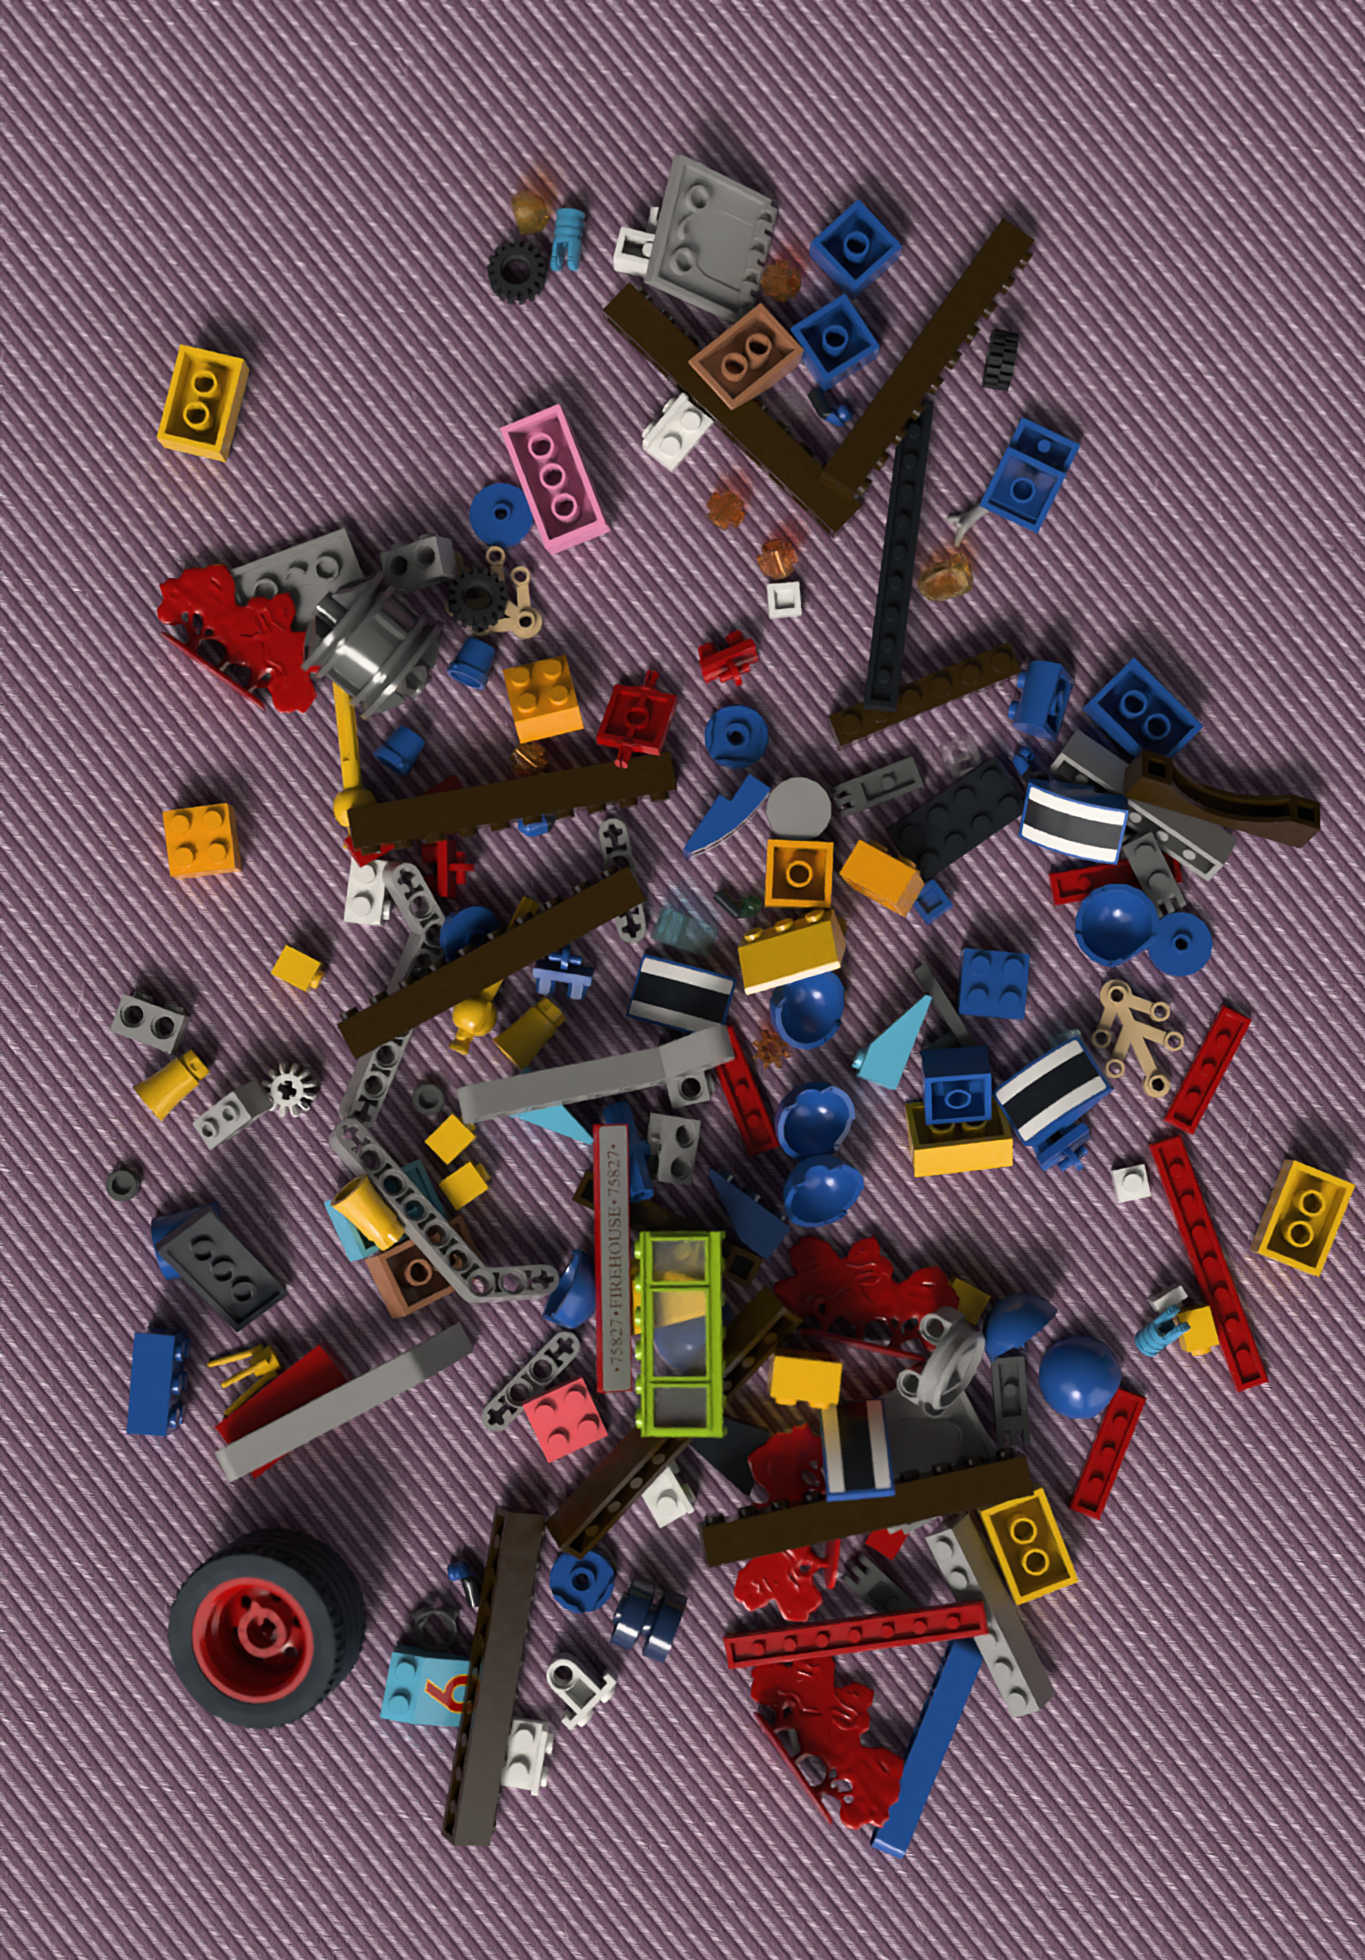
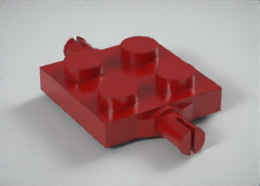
(637, 719)

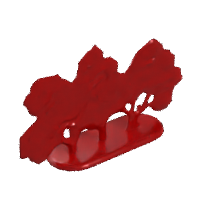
(252, 634)
(862, 1292)
(777, 1576)
(829, 1727)

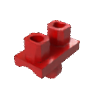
(729, 662)
(450, 868)

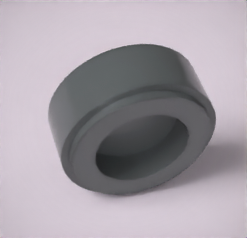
(428, 1099)
(123, 1184)

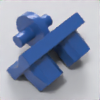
(563, 968)
(1072, 1137)

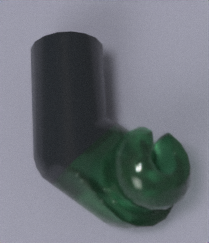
(740, 907)

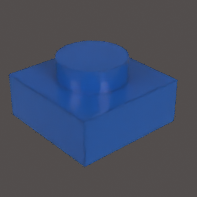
(932, 902)

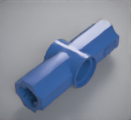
(638, 1149)

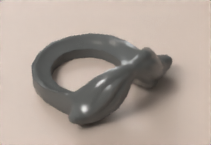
(421, 1617)

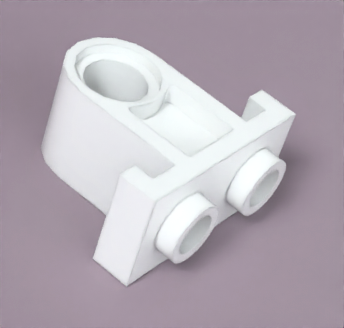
(581, 1690)

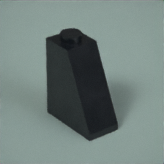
(731, 1451)

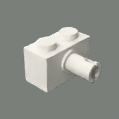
(635, 247)

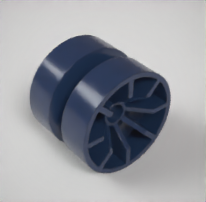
(655, 1621)

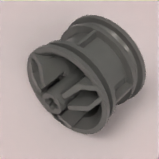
(371, 645)

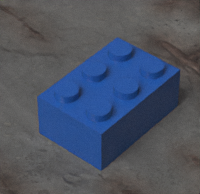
(1142, 713)
(158, 1381)

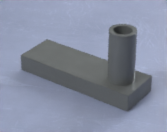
(958, 1034)

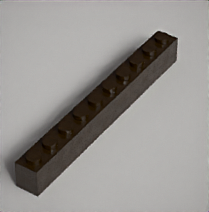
(926, 361)
(747, 426)
(510, 802)
(490, 962)
(641, 1460)
(816, 1521)
(493, 1676)

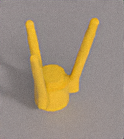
(264, 1362)

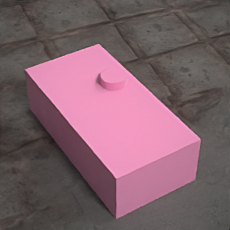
(555, 479)

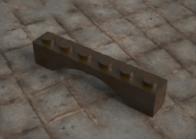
(926, 694)
(1164, 784)
(646, 1215)

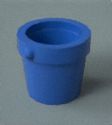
(472, 664)
(400, 751)

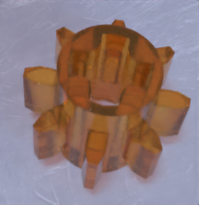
(781, 281)
(725, 510)
(777, 558)
(528, 759)
(764, 1052)

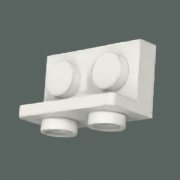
(675, 432)
(367, 895)
(669, 1498)
(526, 1754)

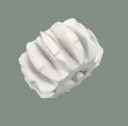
(298, 1083)

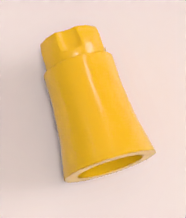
(530, 1033)
(171, 1083)
(368, 1212)

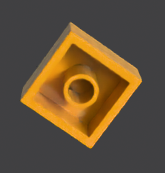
(542, 699)
(202, 841)
(798, 874)
(882, 877)

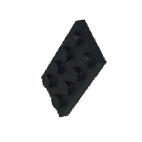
(957, 818)
(221, 1268)

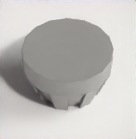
(798, 809)

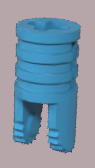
(567, 235)
(1160, 1332)

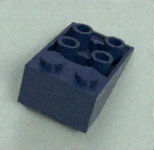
(754, 1224)

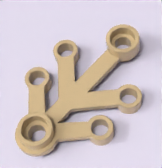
(513, 612)
(1132, 1033)

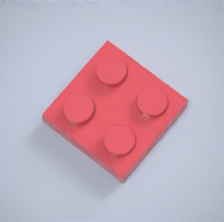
(564, 1418)

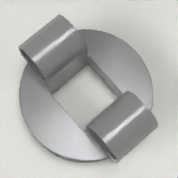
(951, 1363)

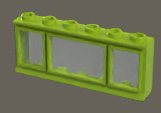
(680, 1333)

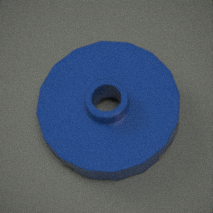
(503, 532)
(741, 720)
(461, 926)
(1197, 949)
(577, 1596)

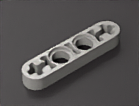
(622, 840)
(527, 1377)

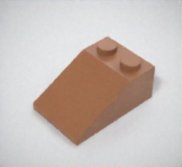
(748, 358)
(409, 1278)

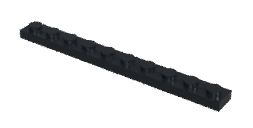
(898, 565)

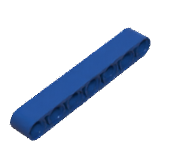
(929, 1744)

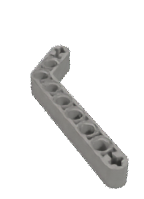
(417, 944)
(596, 1077)
(430, 1218)
(344, 1402)

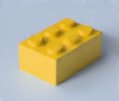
(203, 403)
(1302, 1217)
(804, 1377)
(1028, 1546)

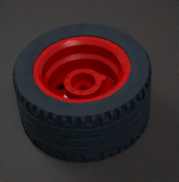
(223, 1666)

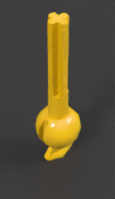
(353, 793)
(478, 1014)

